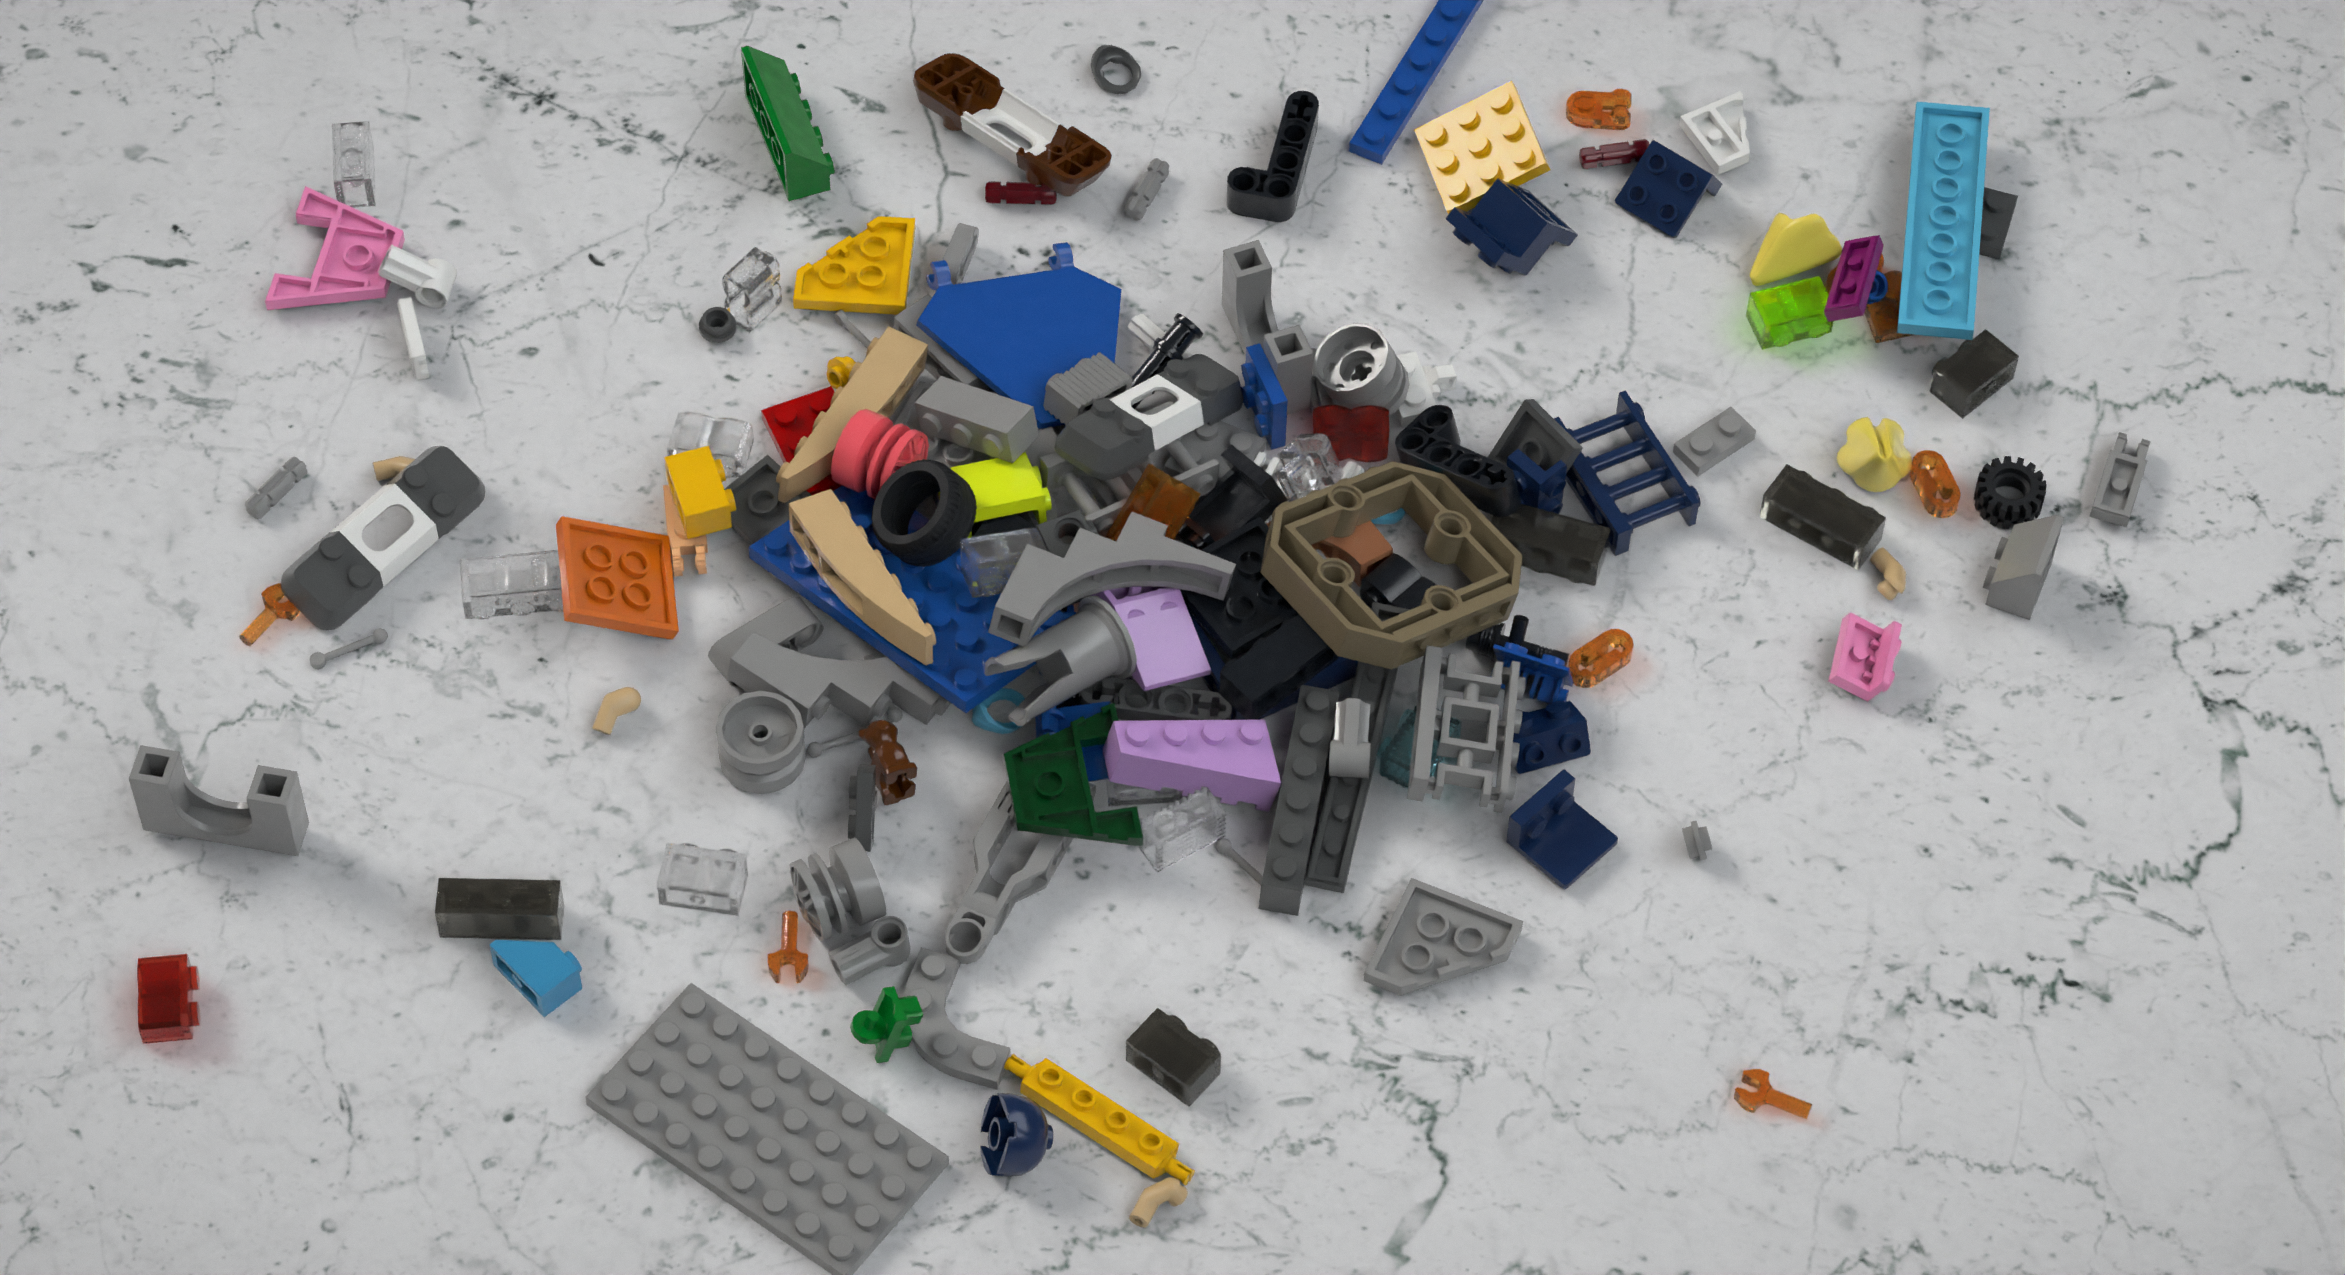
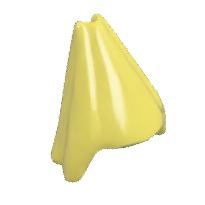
(1793, 248)
(1875, 454)

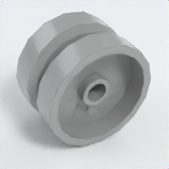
(761, 742)

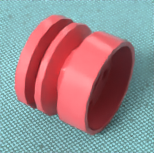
(874, 450)

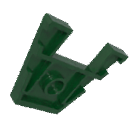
(1053, 788)

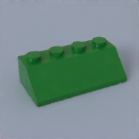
(785, 124)

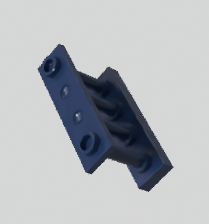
(1600, 499)

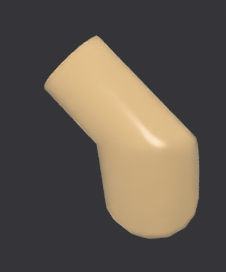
(390, 467)
(1893, 573)
(614, 705)
(1153, 1196)

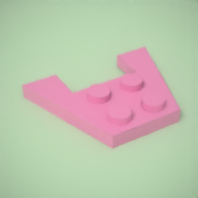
(347, 259)

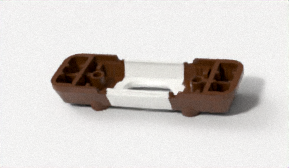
(973, 98)

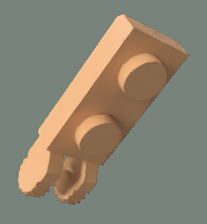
(678, 541)

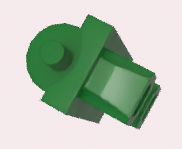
(888, 1023)

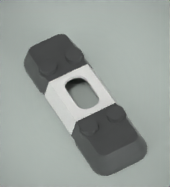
(1118, 438)
(345, 574)

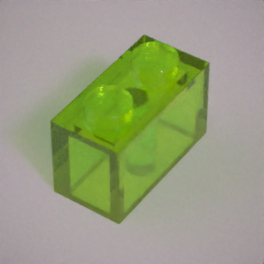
(1789, 312)

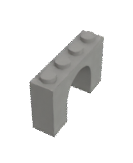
(1251, 315)
(170, 804)

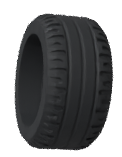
(902, 496)

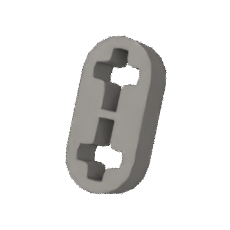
(961, 251)

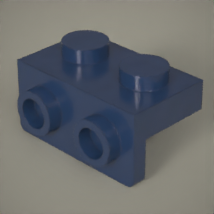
(1536, 486)
(1551, 736)

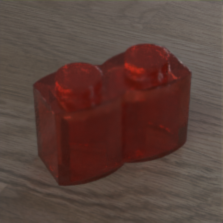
(1354, 432)
(167, 998)

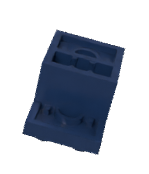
(1510, 228)

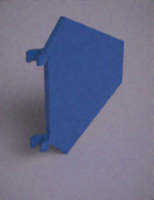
(1024, 325)

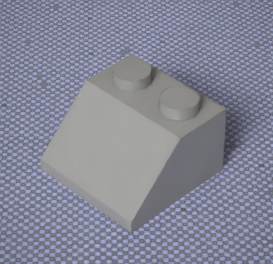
(2023, 566)

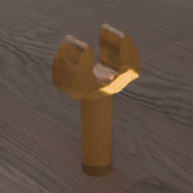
(272, 611)
(788, 953)
(1767, 1095)

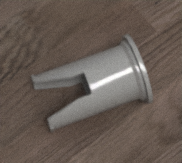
(1070, 657)

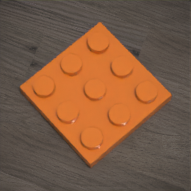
(616, 578)

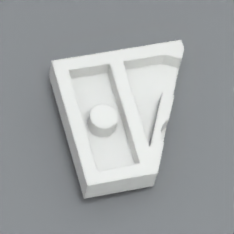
(1719, 132)

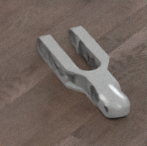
(986, 900)

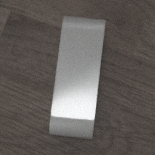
(786, 624)

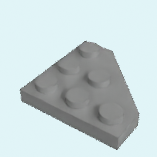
(1438, 939)

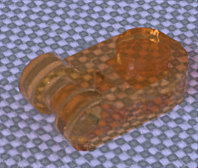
(1586, 108)

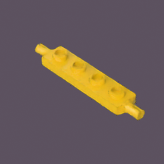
(1099, 1118)

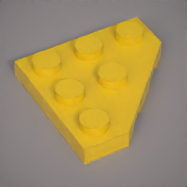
(861, 271)

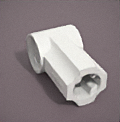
(428, 279)

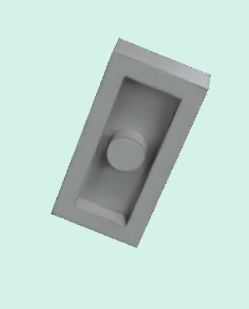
(1714, 441)

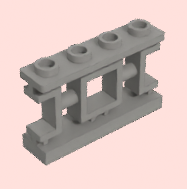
(1435, 725)

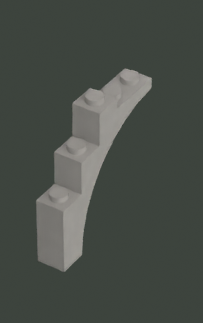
(1094, 564)
(813, 682)

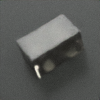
(1973, 373)
(1173, 1056)

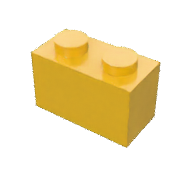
(699, 492)

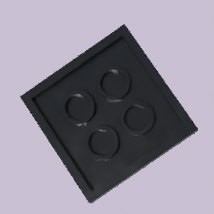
(1251, 604)

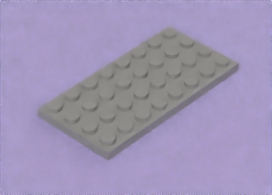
(767, 1131)

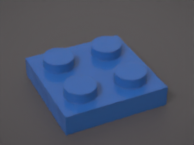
(1265, 397)

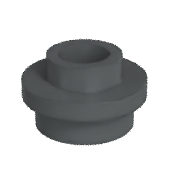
(717, 317)

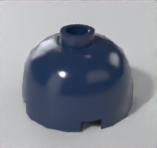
(1015, 1135)

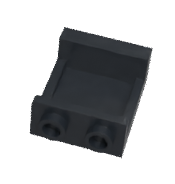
(1234, 501)

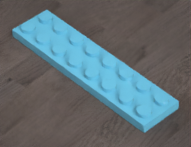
(1943, 221)

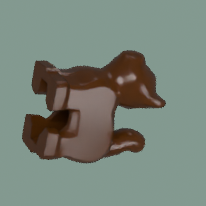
(891, 762)

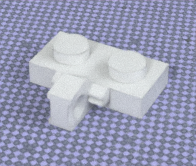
(1424, 386)

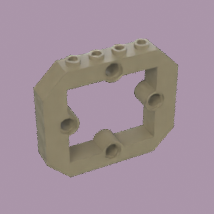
(1455, 532)

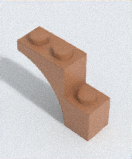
(1361, 550)

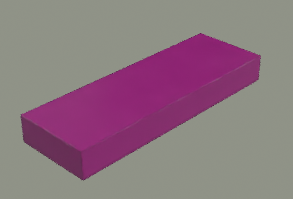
(1853, 278)

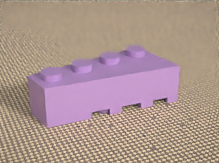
(1184, 755)

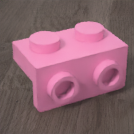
(1865, 657)

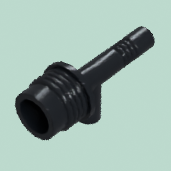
(1484, 640)

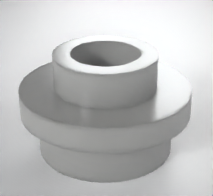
(1697, 840)

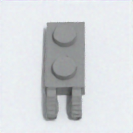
(2120, 483)

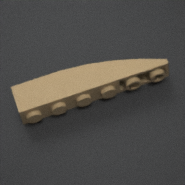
(875, 384)
(858, 573)

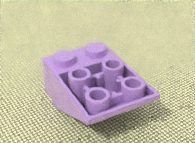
(1161, 634)

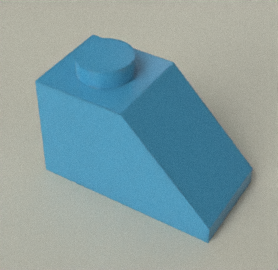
(538, 971)

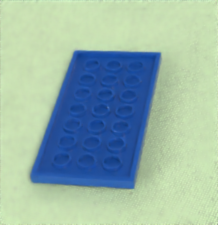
(941, 600)

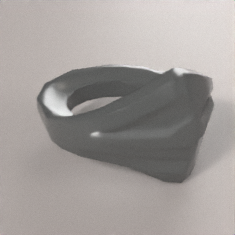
(1118, 56)

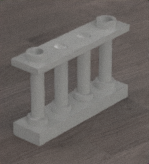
(1059, 472)

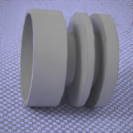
(1361, 368)
(845, 886)

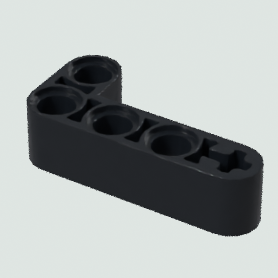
(1275, 192)
(1434, 445)

